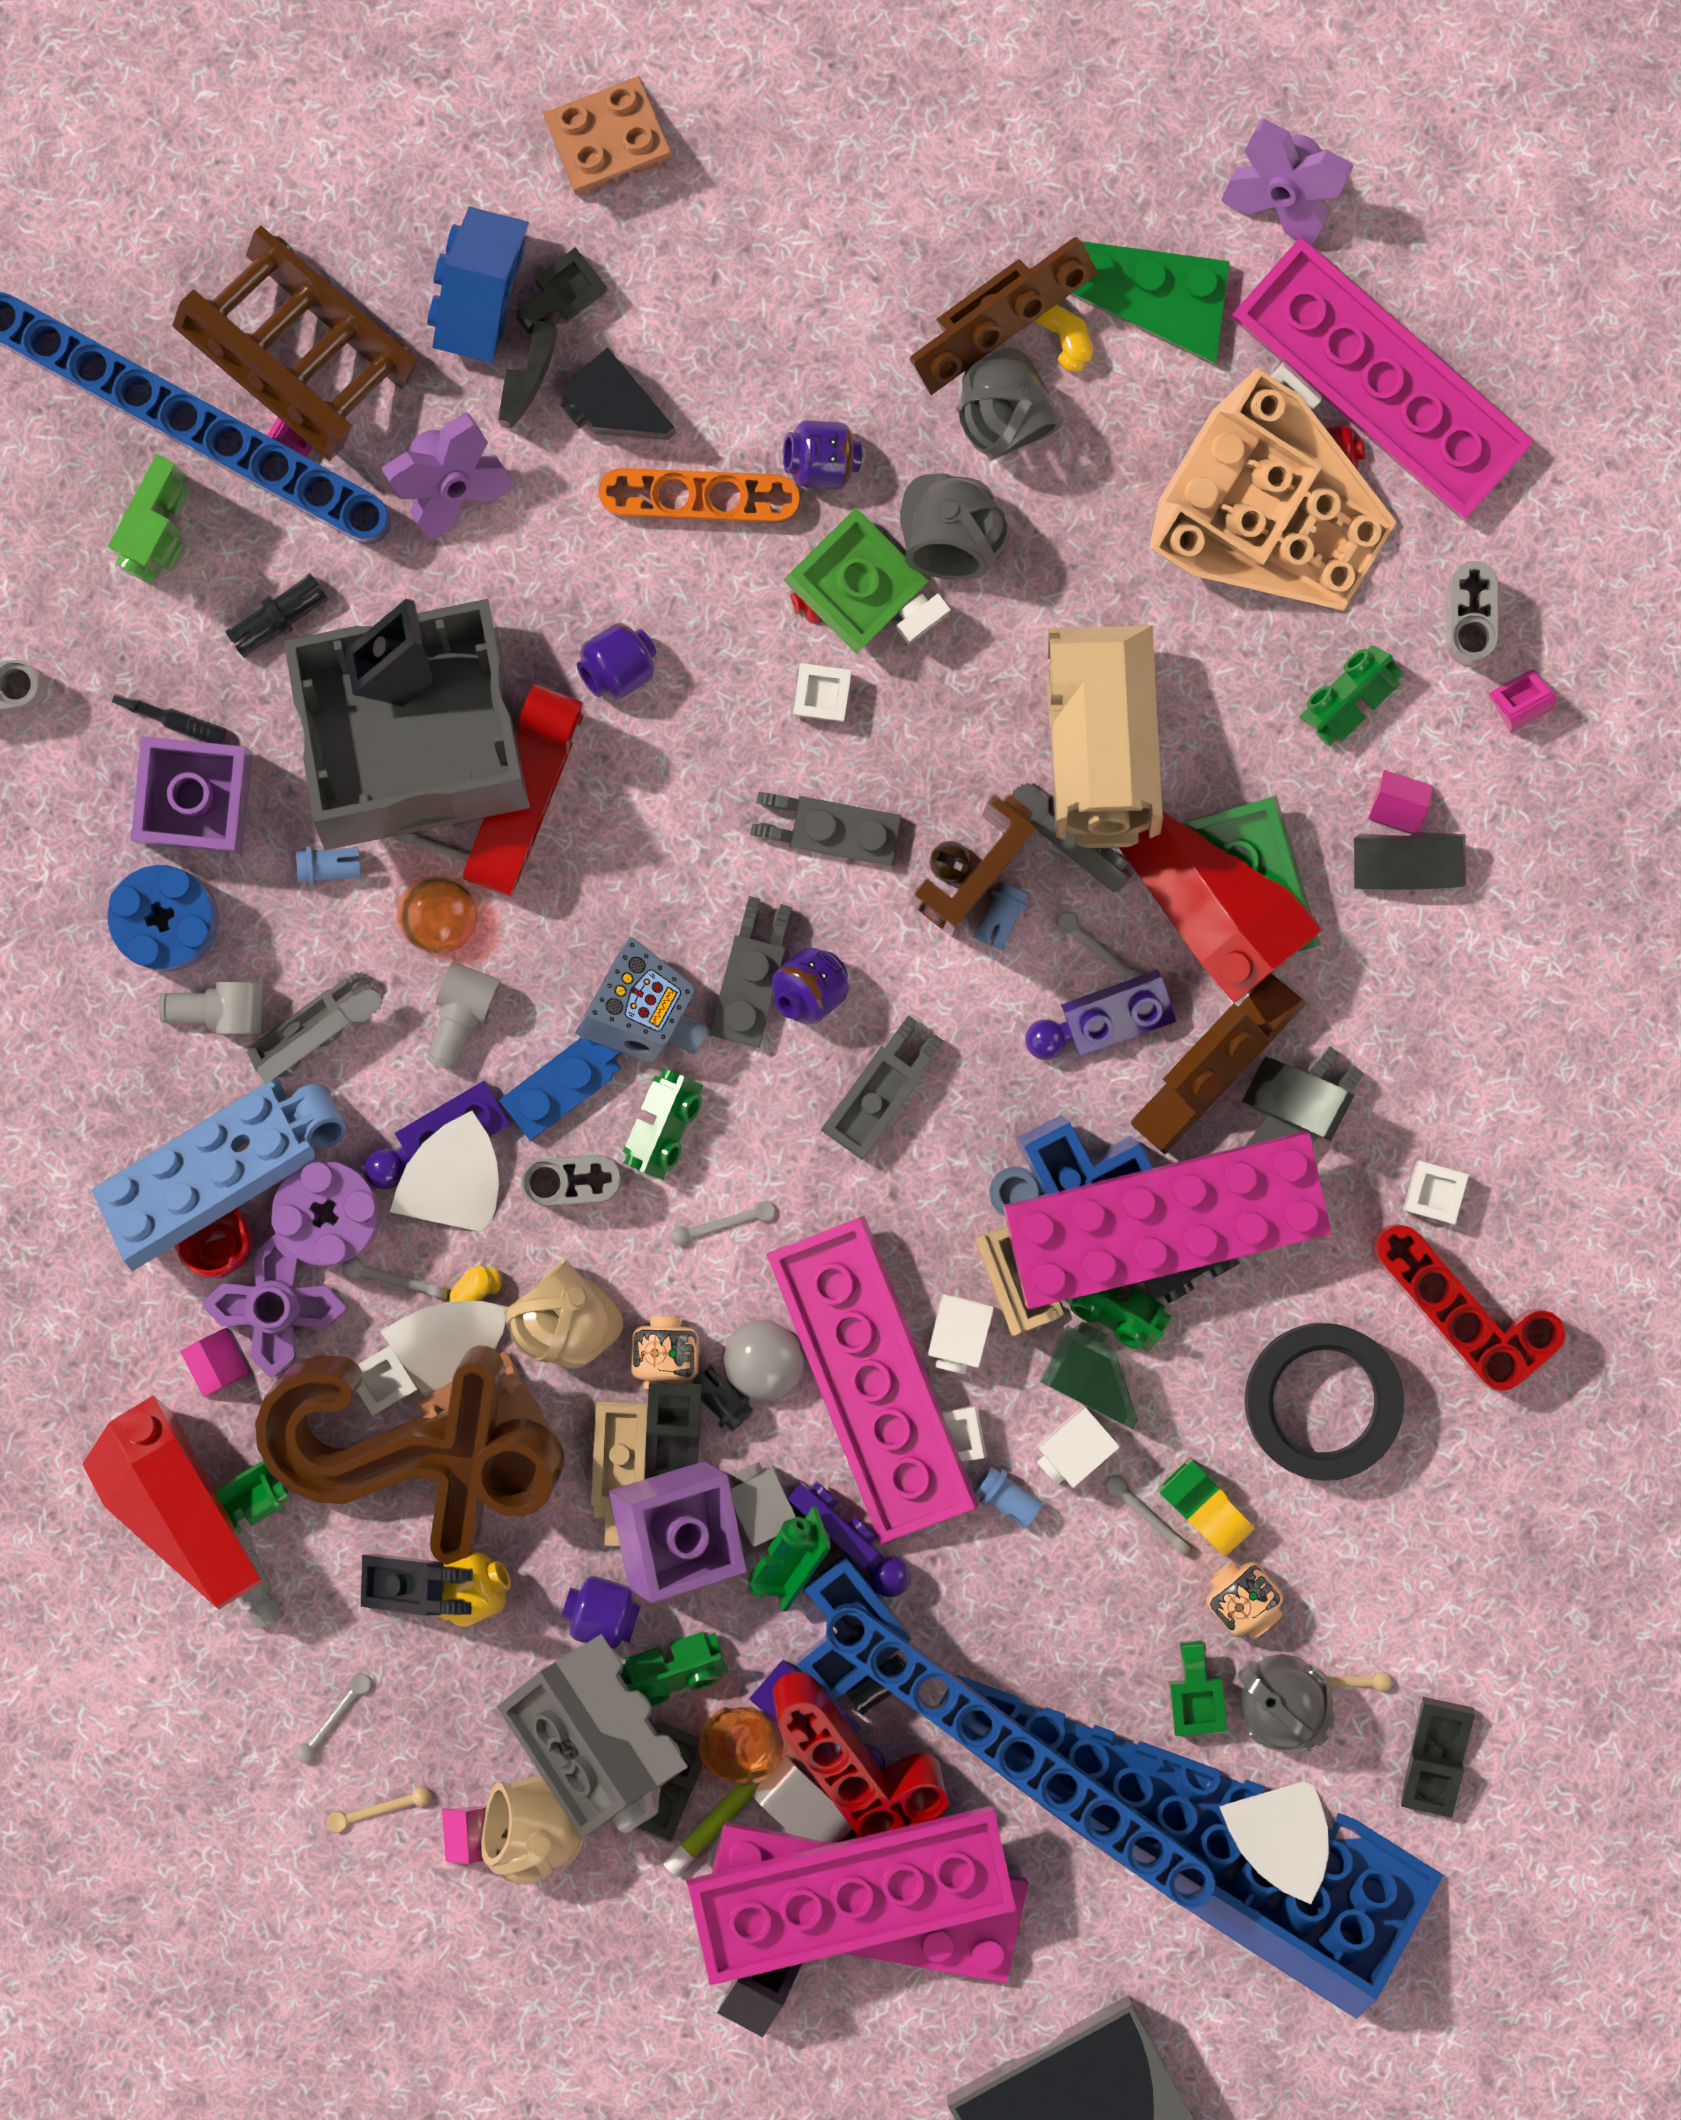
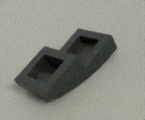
(522, 386)
(1410, 861)
(1298, 1098)
(672, 1427)
(1437, 1757)
(676, 1791)

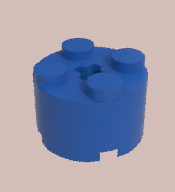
(136, 904)

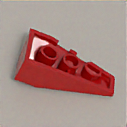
(1221, 907)
(166, 1499)

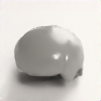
(763, 1360)

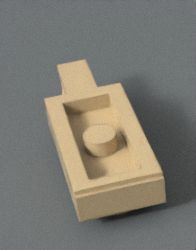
(617, 1456)

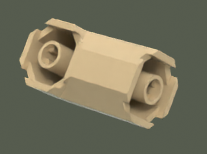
(1104, 734)

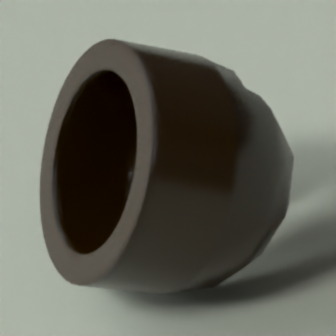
(944, 871)

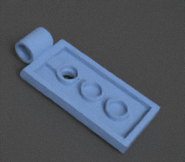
(203, 1174)

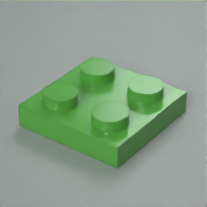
(855, 580)

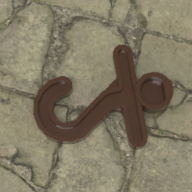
(472, 1459)

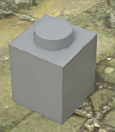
(760, 1502)

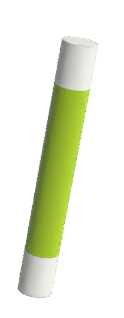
(708, 1829)

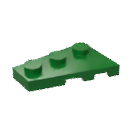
(1161, 293)
(1261, 839)

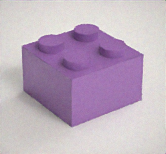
(191, 795)
(677, 1531)

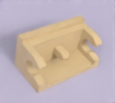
(1001, 1268)

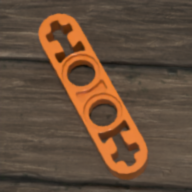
(699, 487)

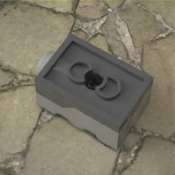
(593, 1739)

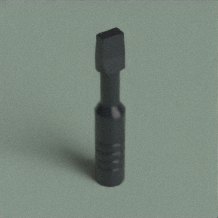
(175, 720)

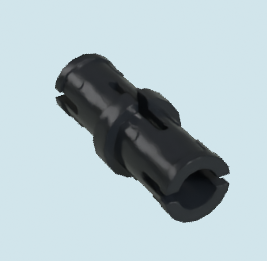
(276, 615)

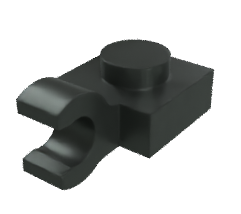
(565, 287)

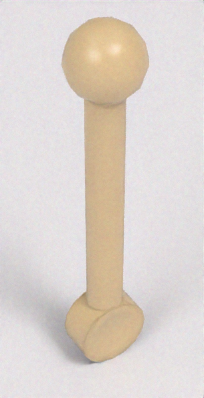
(1381, 1681)
(338, 1820)

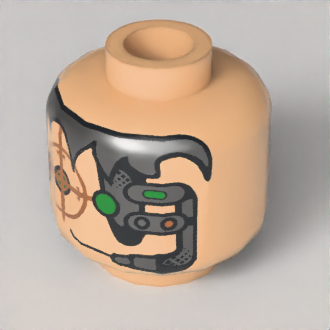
(664, 1351)
(1244, 1599)

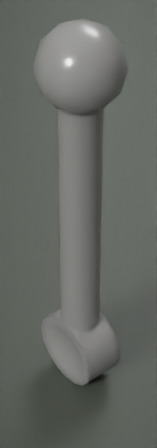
(434, 846)
(1068, 924)
(763, 1211)
(355, 1268)
(1117, 1487)
(359, 1685)

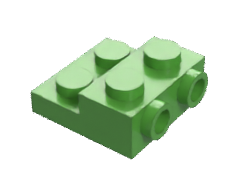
(145, 536)

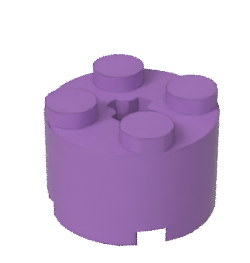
(296, 1217)

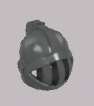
(1005, 404)
(952, 527)
(1286, 1703)

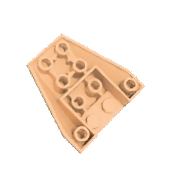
(1271, 502)

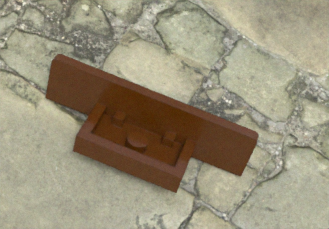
(1000, 311)
(1216, 1062)

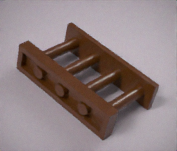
(285, 388)

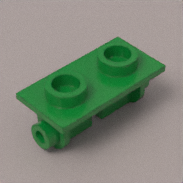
(1368, 677)
(657, 1146)
(1135, 1322)
(252, 1495)
(791, 1559)
(692, 1667)

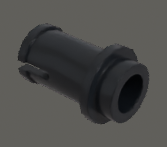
(723, 1400)
(869, 1692)

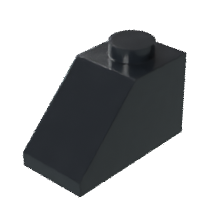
(613, 402)
(391, 658)
(758, 1998)

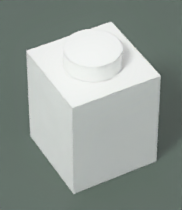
(959, 1333)
(1075, 1448)

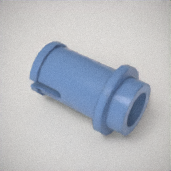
(327, 865)
(1002, 911)
(1007, 1497)

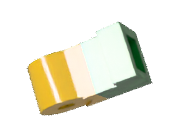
(1205, 1507)

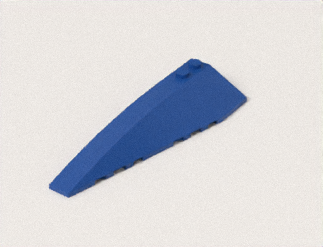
(1334, 1946)

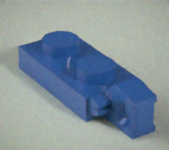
(560, 1086)

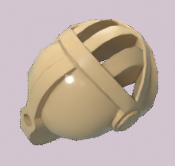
(564, 1319)
(527, 1832)

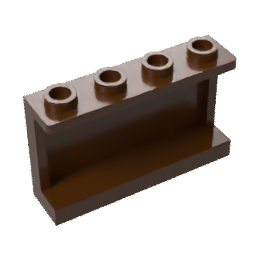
(949, 912)

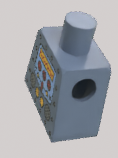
(642, 1007)

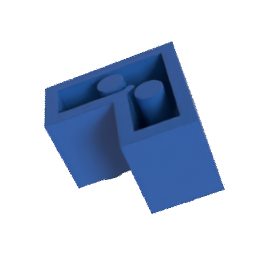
(476, 283)
(1062, 1163)
(833, 1587)

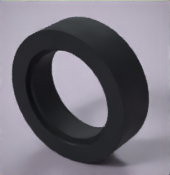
(1386, 1413)

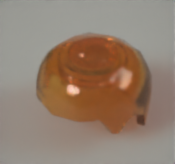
(436, 914)
(741, 1745)

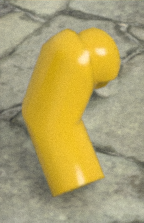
(1073, 337)
(476, 1284)

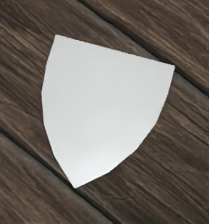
(451, 1177)
(438, 1337)
(1283, 1837)

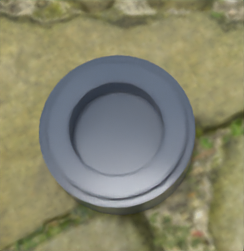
(1011, 1186)

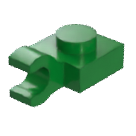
(1196, 1700)

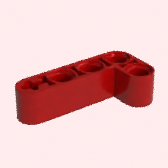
(544, 746)
(1458, 1300)
(845, 1769)

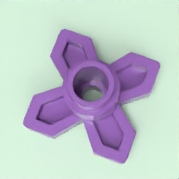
(1289, 176)
(445, 470)
(274, 1335)

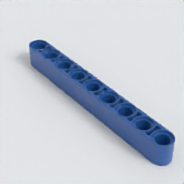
(204, 435)
(1034, 1777)

